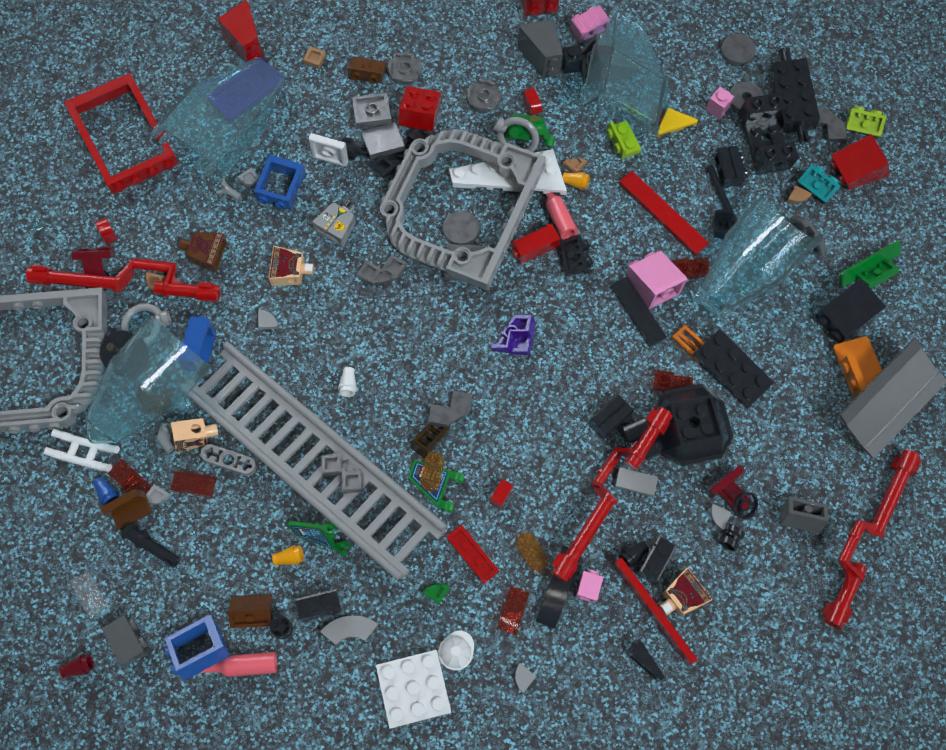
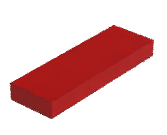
(472, 554)

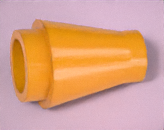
(578, 180)
(289, 556)

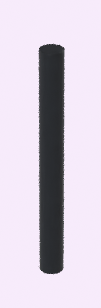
(720, 191)

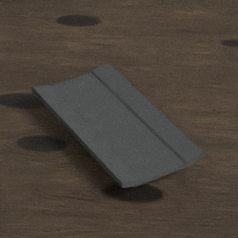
(892, 398)

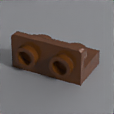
(366, 70)

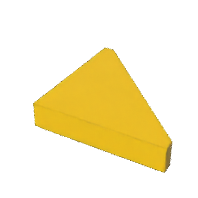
(675, 121)

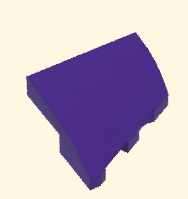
(518, 336)

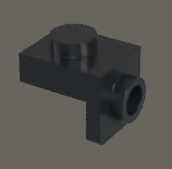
(722, 223)

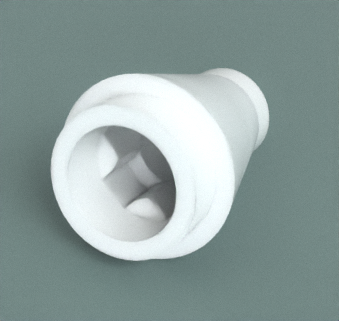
(347, 385)

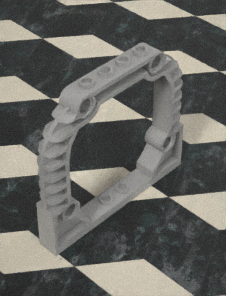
(480, 265)
(87, 307)

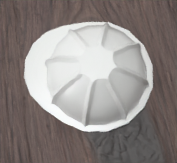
(456, 650)

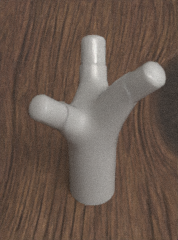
(228, 190)

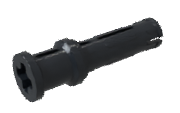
(143, 540)

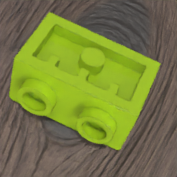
(865, 122)
(623, 139)

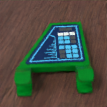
(437, 495)
(319, 534)

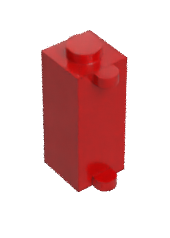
(535, 244)

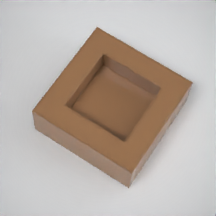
(314, 57)

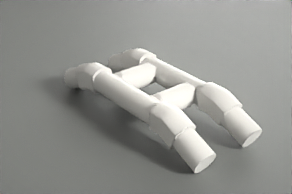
(75, 442)

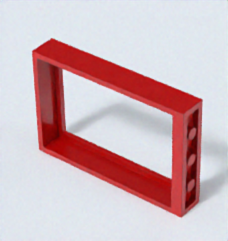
(106, 93)

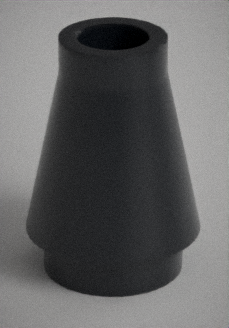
(634, 553)

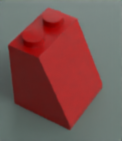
(240, 32)
(860, 163)

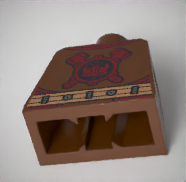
(205, 249)

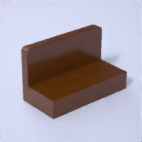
(128, 508)
(250, 611)

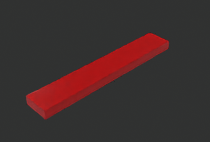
(663, 213)
(655, 612)

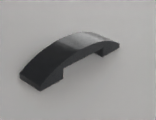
(387, 164)
(554, 599)

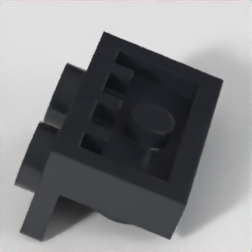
(576, 255)

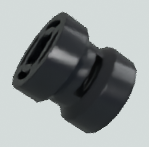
(731, 538)
(278, 626)

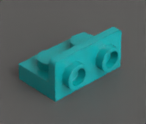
(819, 183)

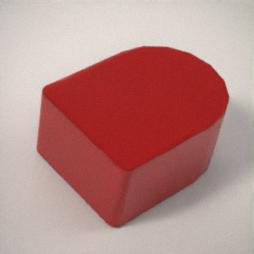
(532, 102)
(106, 230)
(501, 494)

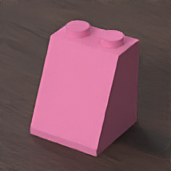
(656, 278)

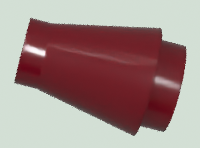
(78, 666)

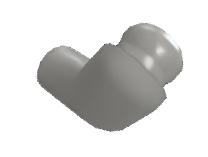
(164, 437)

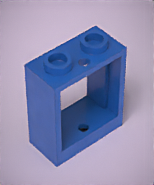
(282, 166)
(200, 337)
(203, 660)

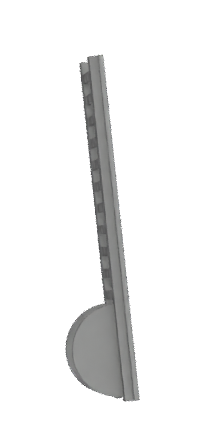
(386, 488)

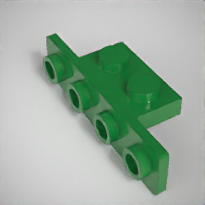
(874, 268)

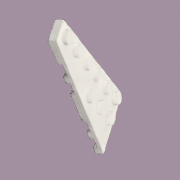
(488, 176)

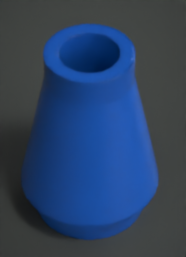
(105, 491)

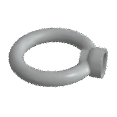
(501, 126)
(161, 316)

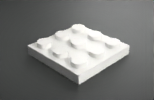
(413, 689)

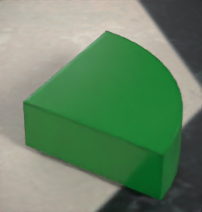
(436, 592)

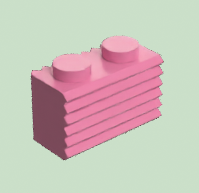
(589, 23)

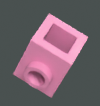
(719, 103)
(589, 586)

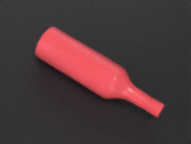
(560, 216)
(246, 665)

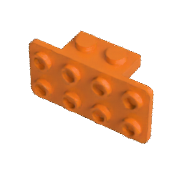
(857, 363)

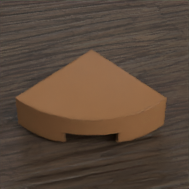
(574, 165)
(798, 195)
(151, 278)

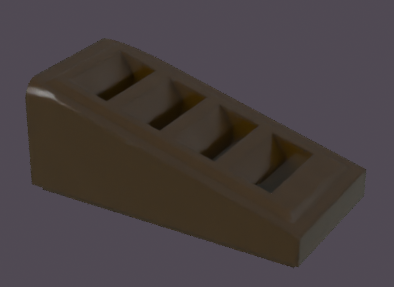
(422, 446)

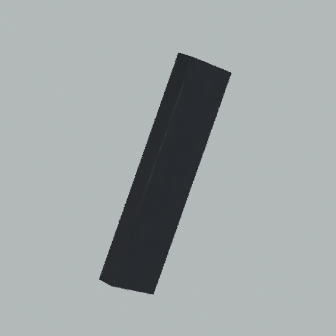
(638, 312)

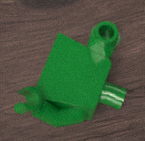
(520, 132)

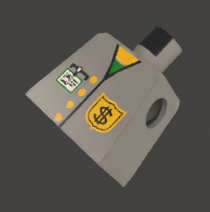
(336, 222)

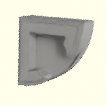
(248, 177)
(266, 320)
(157, 495)
(720, 516)
(523, 677)

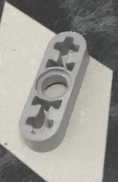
(243, 459)

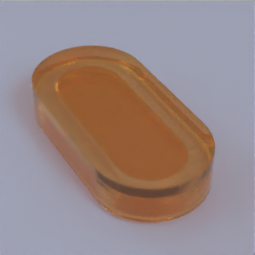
(432, 471)
(532, 552)

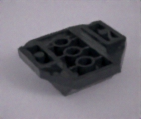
(689, 444)

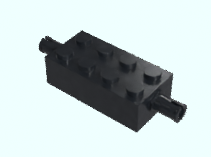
(795, 83)

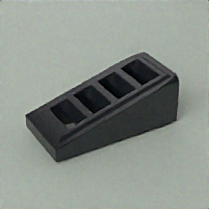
(642, 657)

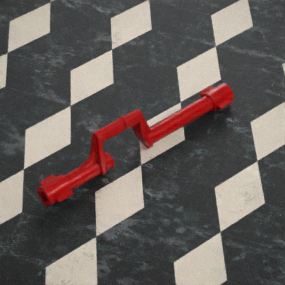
(170, 287)
(566, 563)
(839, 610)

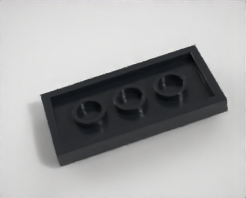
(733, 368)

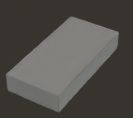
(636, 482)

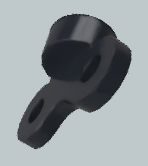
(354, 149)

